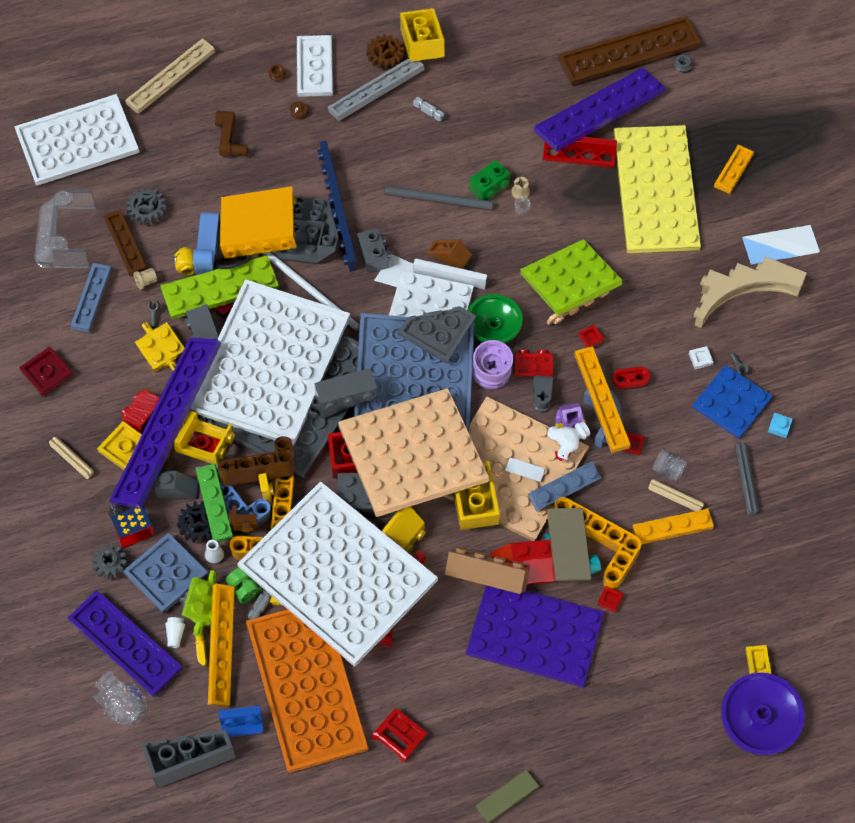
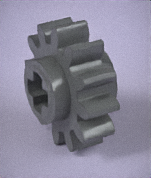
(117, 558)

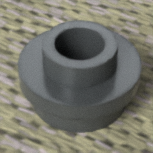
(683, 59)

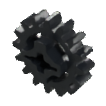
(195, 530)

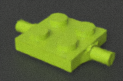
(199, 602)

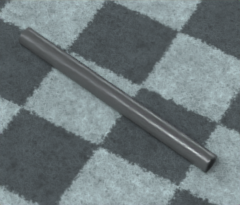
(437, 197)

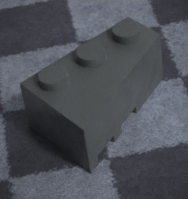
(344, 392)

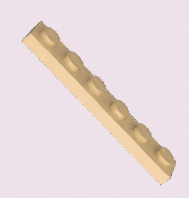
(170, 76)

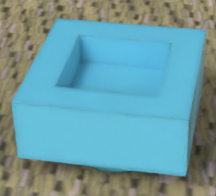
(780, 425)

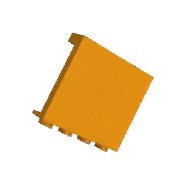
(257, 222)

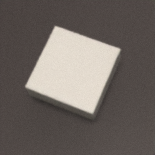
(701, 357)

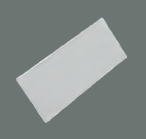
(525, 469)

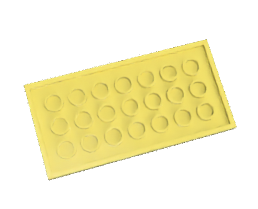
(656, 189)

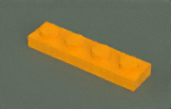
(673, 526)

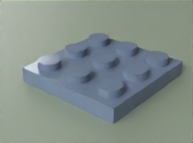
(164, 572)

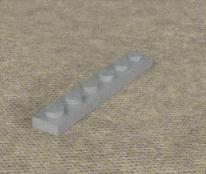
(375, 88)

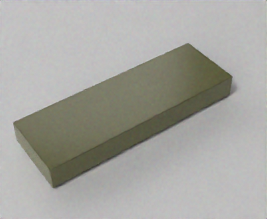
(507, 796)

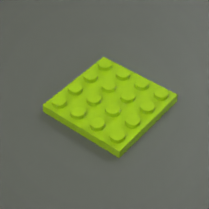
(571, 277)

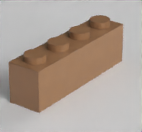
(487, 570)

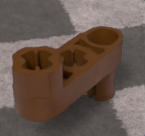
(226, 120)

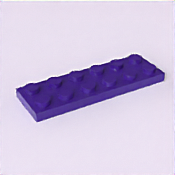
(125, 643)

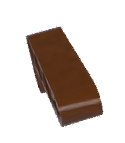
(247, 468)

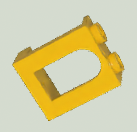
(192, 424)

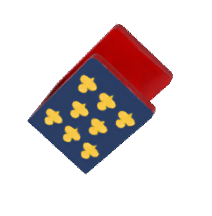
(132, 526)

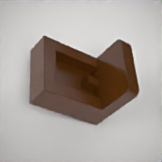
(242, 522)

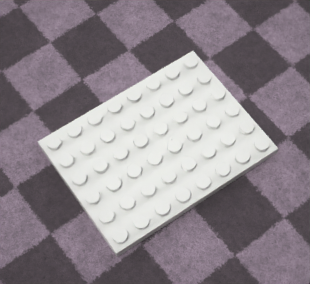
(270, 361)
(337, 573)

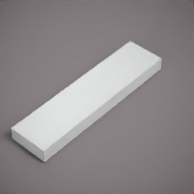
(450, 273)

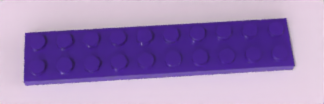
(165, 422)

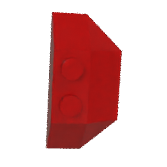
(535, 555)

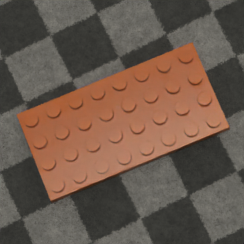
(305, 692)

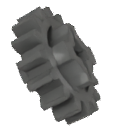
(145, 205)

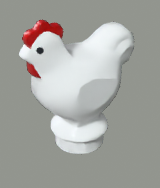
(568, 438)

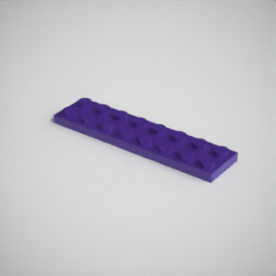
(599, 109)

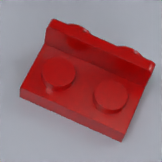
(533, 364)

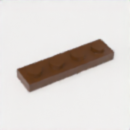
(125, 242)

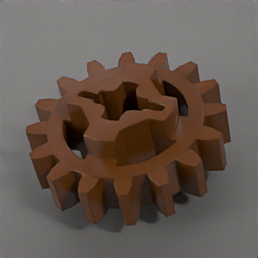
(385, 51)

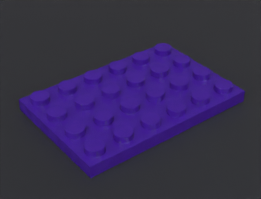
(535, 634)

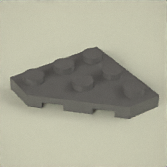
(438, 331)

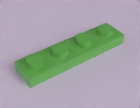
(214, 503)

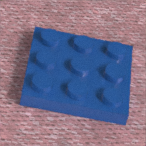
(732, 401)

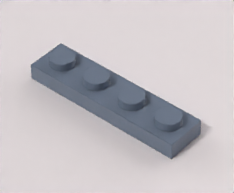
(91, 297)
(564, 485)

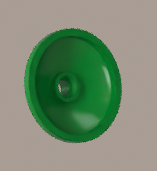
(497, 311)

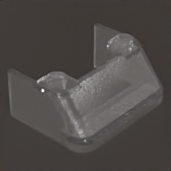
(53, 250)

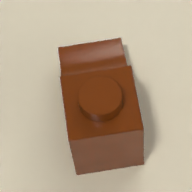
(450, 252)

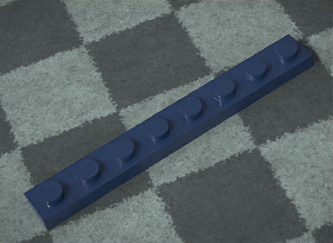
(338, 211)

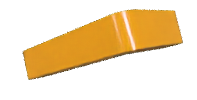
(279, 505)
(603, 537)

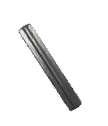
(747, 479)

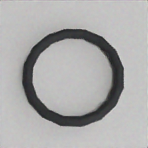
(232, 265)

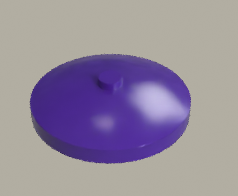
(762, 714)

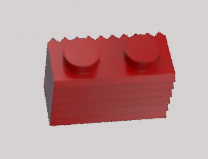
(140, 410)

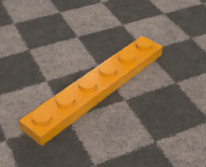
(602, 399)
(221, 645)

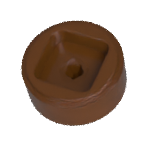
(298, 110)

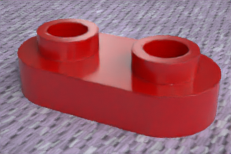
(630, 376)

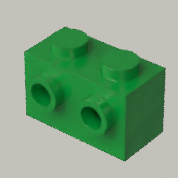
(489, 181)

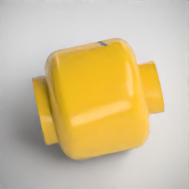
(184, 261)

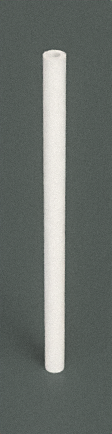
(309, 288)

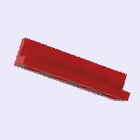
(585, 145)

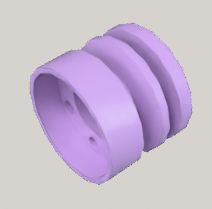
(493, 356)

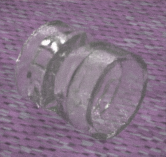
(669, 465)

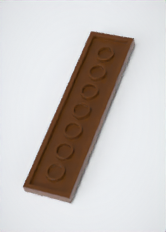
(629, 50)

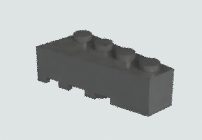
(186, 756)

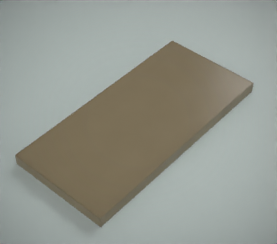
(568, 544)

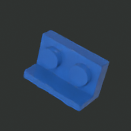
(242, 721)

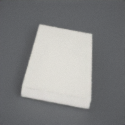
(314, 66)

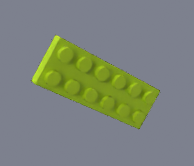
(215, 286)

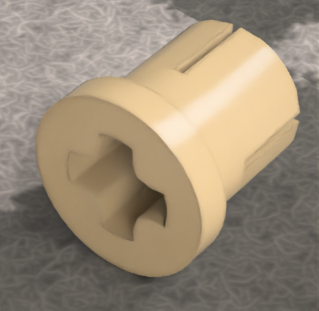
(520, 184)
(145, 278)

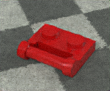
(403, 729)

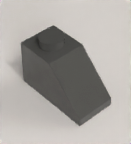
(175, 486)

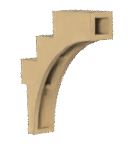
(768, 276)

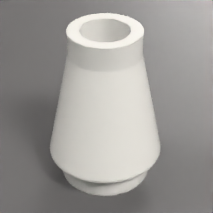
(214, 552)
(174, 630)

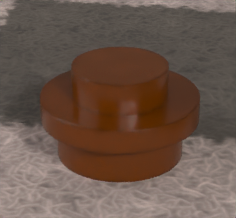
(277, 72)

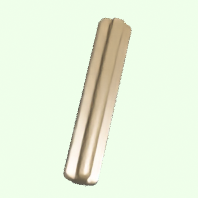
(71, 457)
(675, 495)

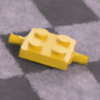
(160, 346)

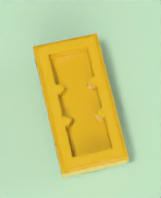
(266, 489)

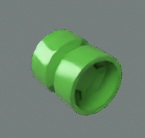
(244, 586)

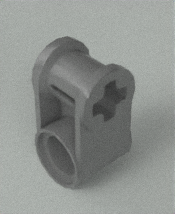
(542, 392)

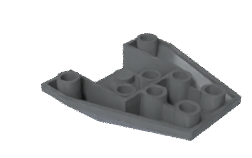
(313, 231)

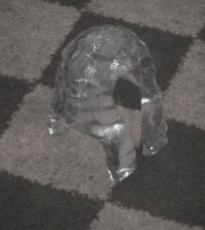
(120, 700)

